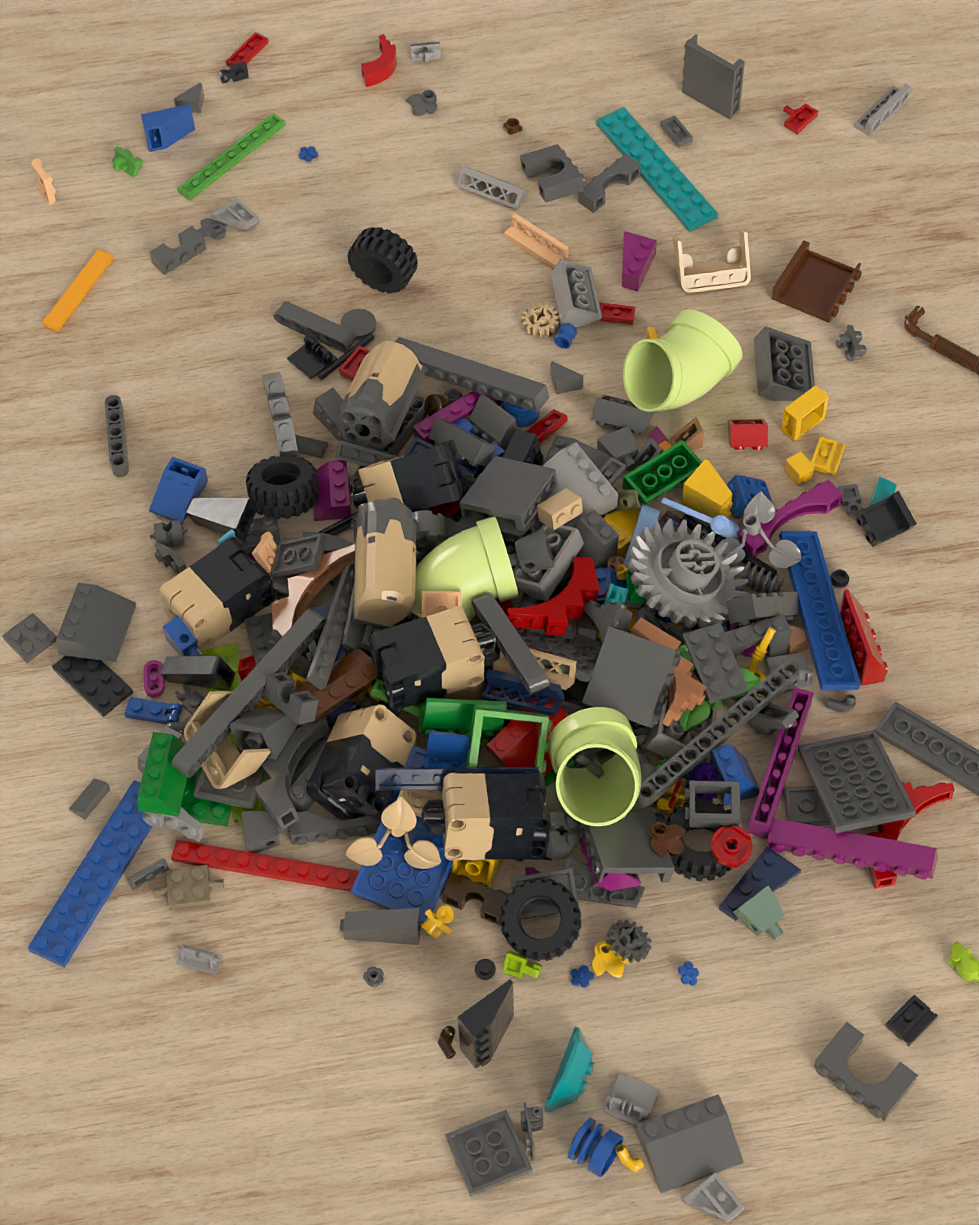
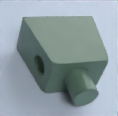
(761, 913)

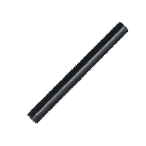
(338, 362)

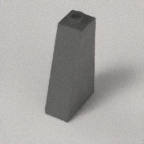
(384, 926)

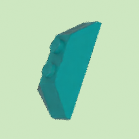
(571, 1073)

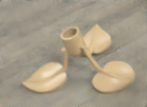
(398, 819)

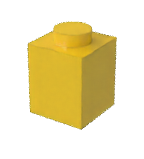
(799, 468)

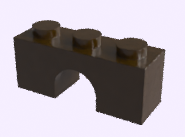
(462, 889)

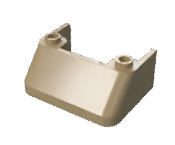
(715, 275)
(226, 763)

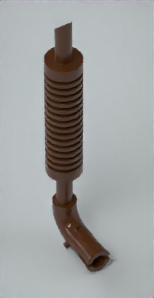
(939, 344)

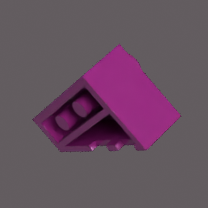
(637, 258)

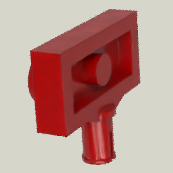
(799, 118)

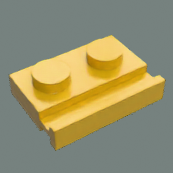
(827, 455)

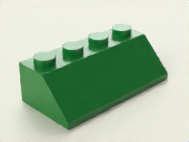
(662, 472)
(456, 717)
(161, 783)

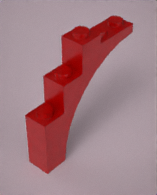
(569, 604)
(921, 798)

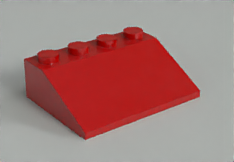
(862, 641)
(519, 741)

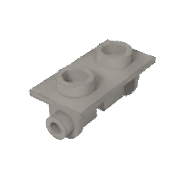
(198, 959)

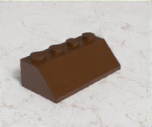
(347, 680)

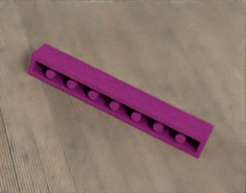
(779, 766)
(853, 848)

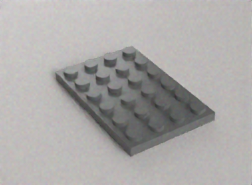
(581, 649)
(856, 781)

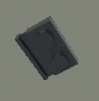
(911, 1020)

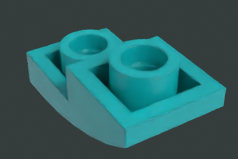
(882, 490)

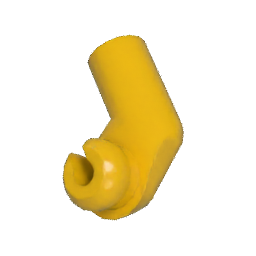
(624, 1157)

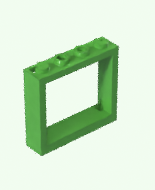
(476, 728)

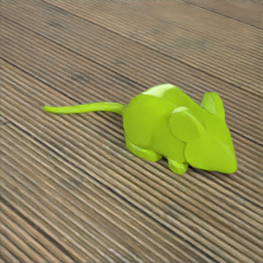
(964, 962)

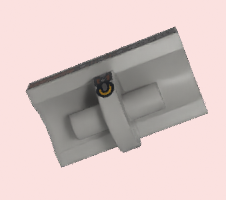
(425, 51)

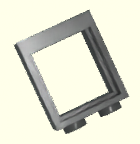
(713, 820)

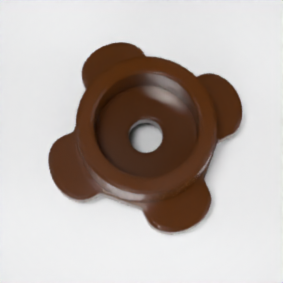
(512, 126)

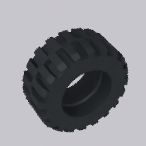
(382, 260)
(283, 486)
(694, 862)
(540, 890)

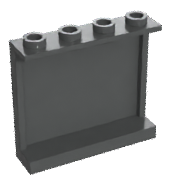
(712, 79)
(510, 490)
(632, 676)
(625, 847)

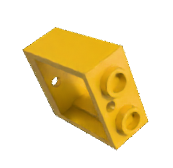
(804, 413)

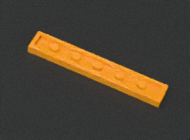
(77, 290)

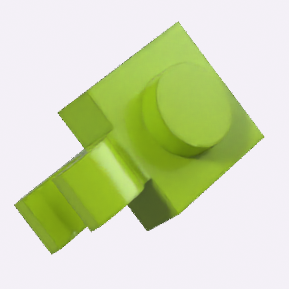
(517, 966)

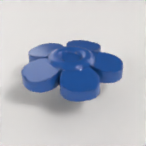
(308, 153)
(688, 973)
(581, 977)

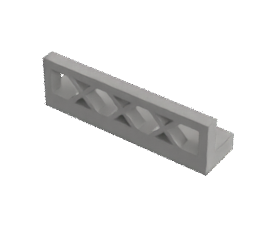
(883, 113)
(494, 181)

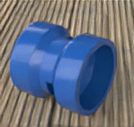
(566, 334)

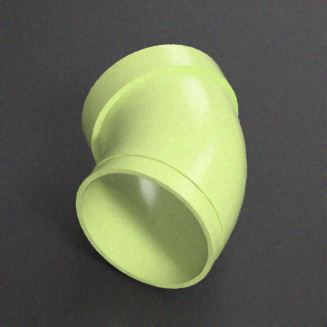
(680, 364)
(469, 563)
(579, 791)

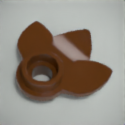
(668, 840)

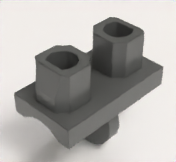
(849, 342)

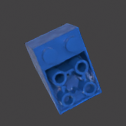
(167, 126)
(177, 488)

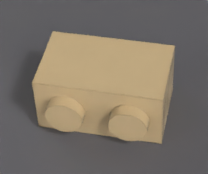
(560, 508)

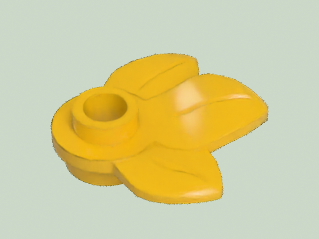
(607, 961)

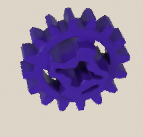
(703, 772)

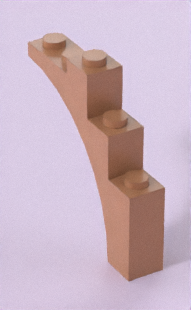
(306, 586)
(684, 691)

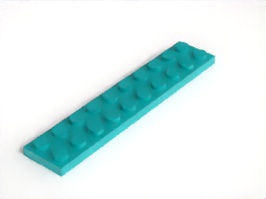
(657, 169)

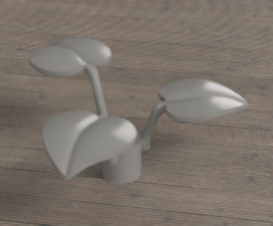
(762, 511)

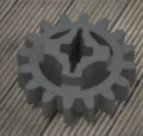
(628, 941)

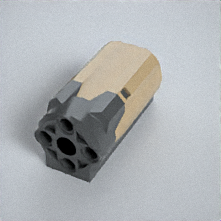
(380, 395)
(384, 563)

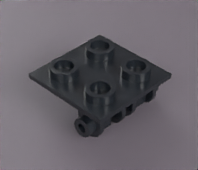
(311, 357)

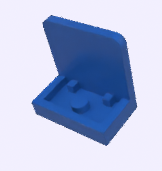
(743, 491)
(446, 750)

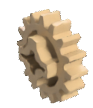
(540, 320)

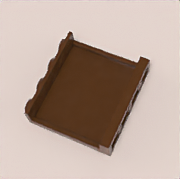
(815, 283)

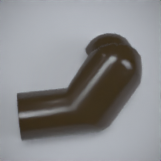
(445, 1041)

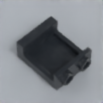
(885, 519)

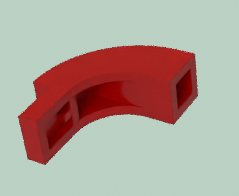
(383, 67)

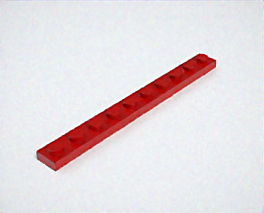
(542, 429)
(264, 865)

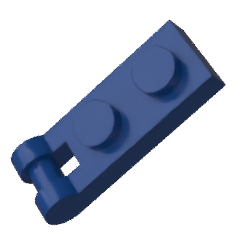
(153, 711)

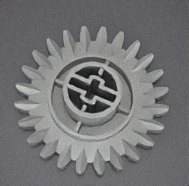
(684, 574)

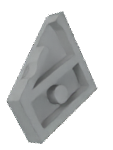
(236, 215)
(715, 1199)

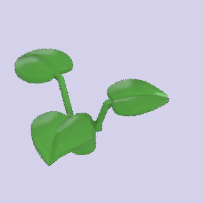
(700, 713)

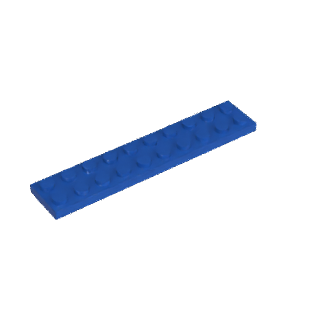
(821, 614)
(92, 882)

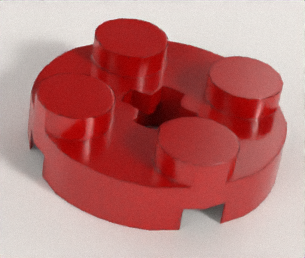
(730, 835)

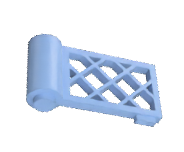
(720, 524)

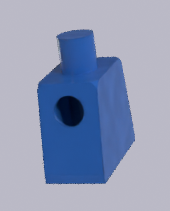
(181, 638)

